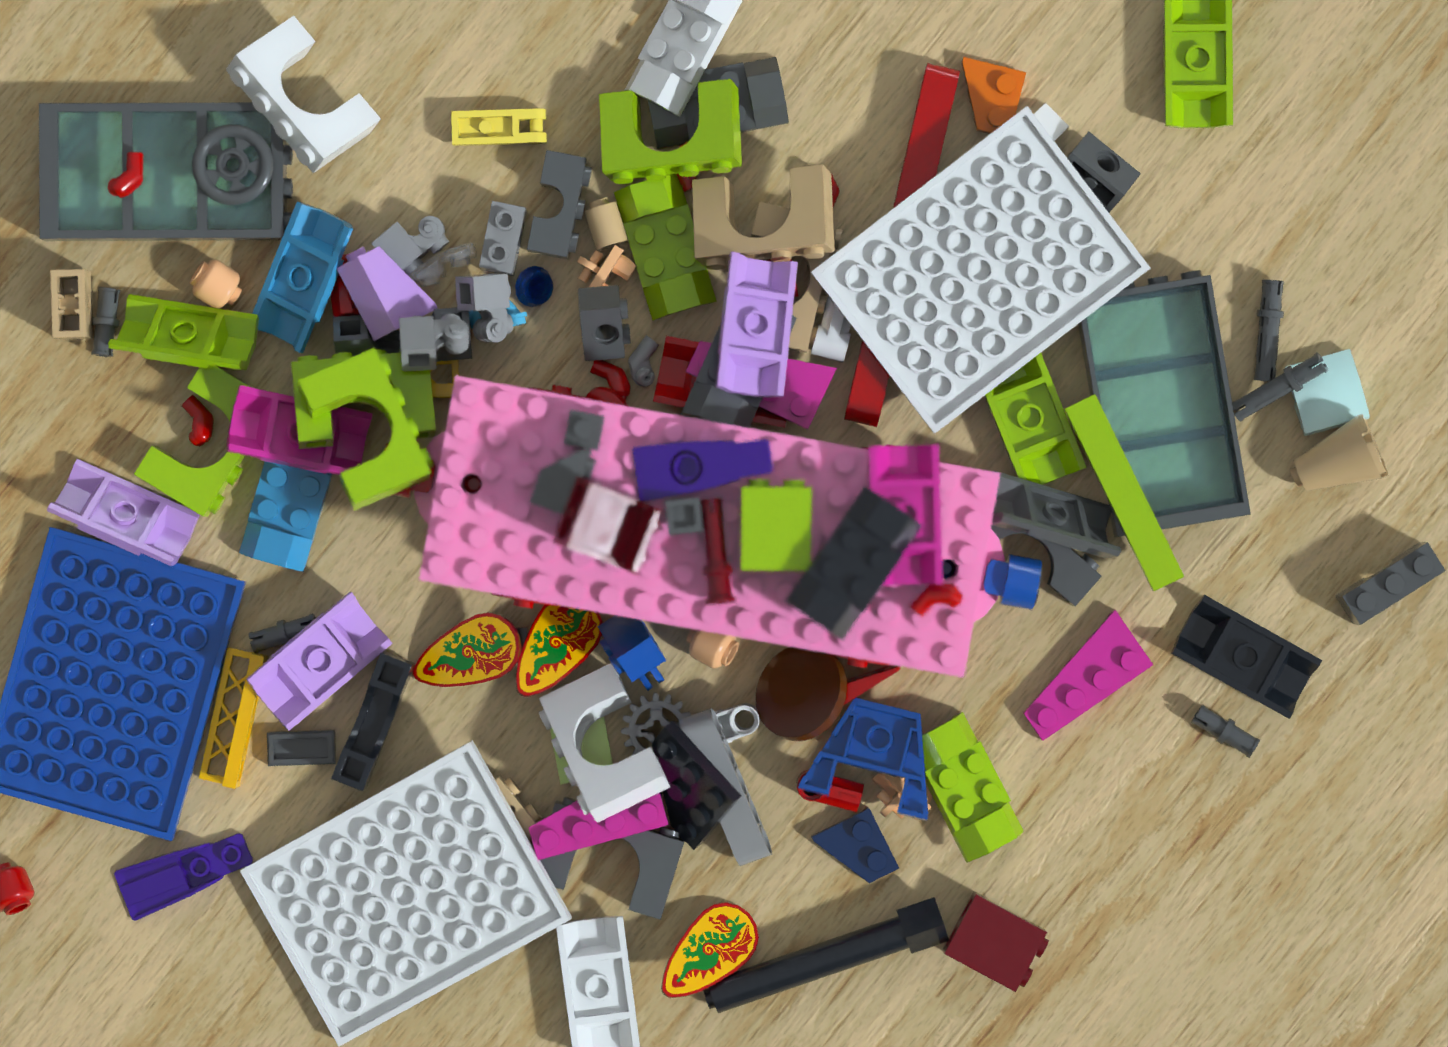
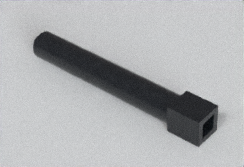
(915, 928)

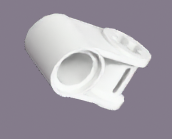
(728, 722)

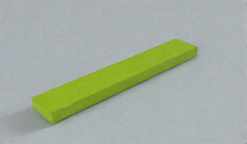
(1124, 492)

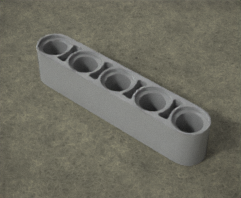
(742, 822)

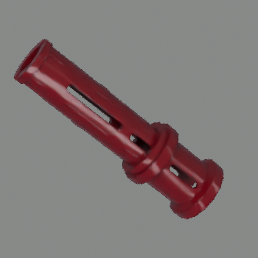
(717, 570)

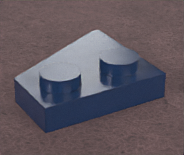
(859, 845)

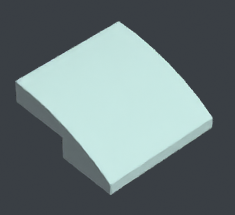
(1332, 396)

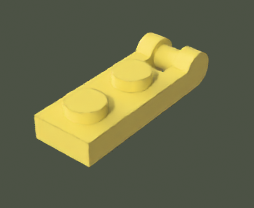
(497, 127)

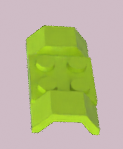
(1198, 63)
(663, 246)
(187, 333)
(1034, 425)
(968, 789)

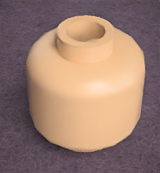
(215, 284)
(712, 648)

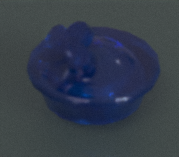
(534, 286)

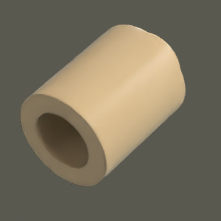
(605, 224)

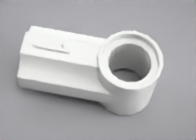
(832, 334)

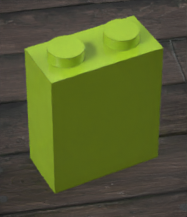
(776, 526)

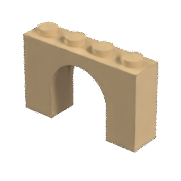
(767, 221)
(805, 231)

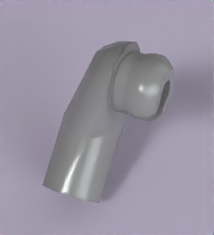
(640, 364)

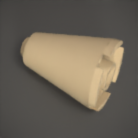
(1341, 458)

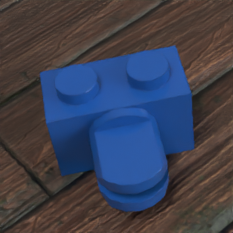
(632, 649)

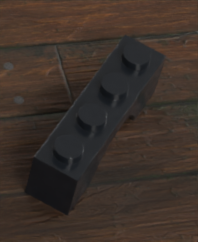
(373, 721)

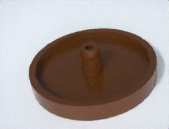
(801, 693)

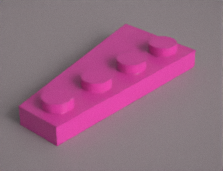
(803, 388)
(1096, 671)
(573, 830)

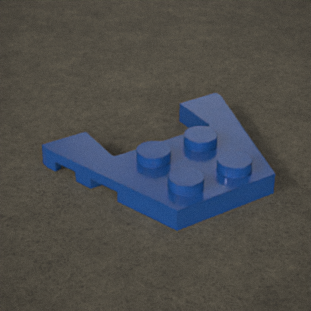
(878, 741)

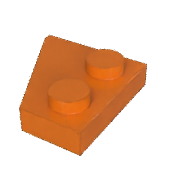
(992, 93)

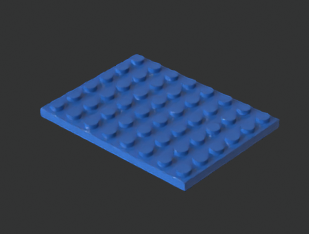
(113, 682)

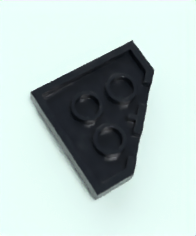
(697, 790)

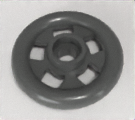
(211, 145)

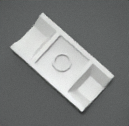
(680, 50)
(598, 983)

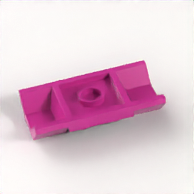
(266, 429)
(911, 482)

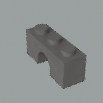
(556, 234)
(1390, 584)

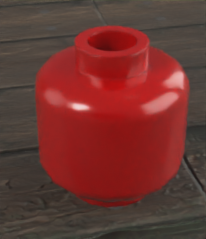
(14, 889)

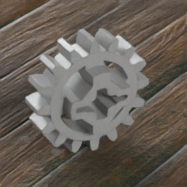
(656, 711)

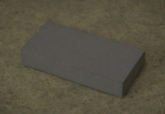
(301, 748)

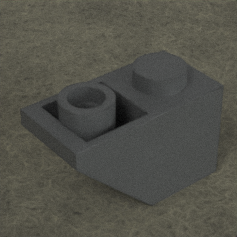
(558, 479)

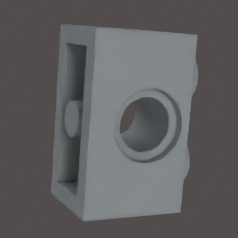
(503, 238)

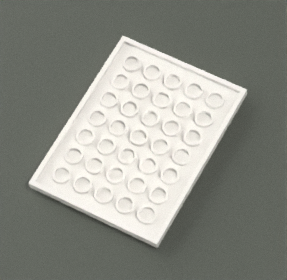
(980, 269)
(406, 893)

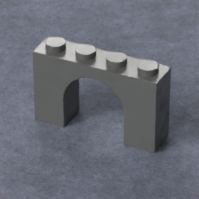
(658, 861)

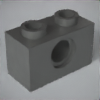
(1103, 170)
(602, 323)

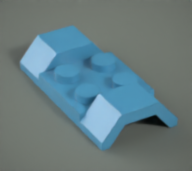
(302, 274)
(285, 515)

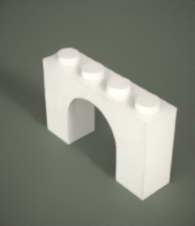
(312, 136)
(602, 787)

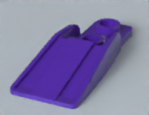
(697, 466)
(179, 874)

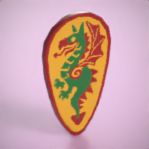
(555, 647)
(471, 653)
(710, 950)

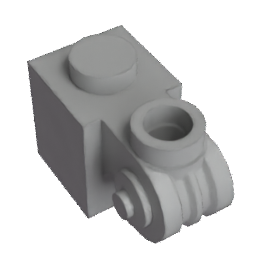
(408, 249)
(490, 297)
(424, 336)

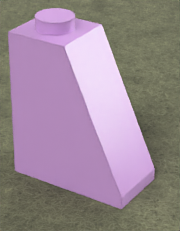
(382, 291)

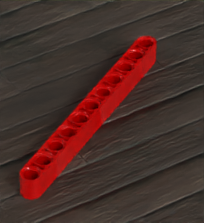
(918, 168)

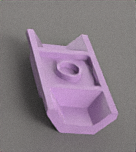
(756, 326)
(125, 514)
(318, 661)

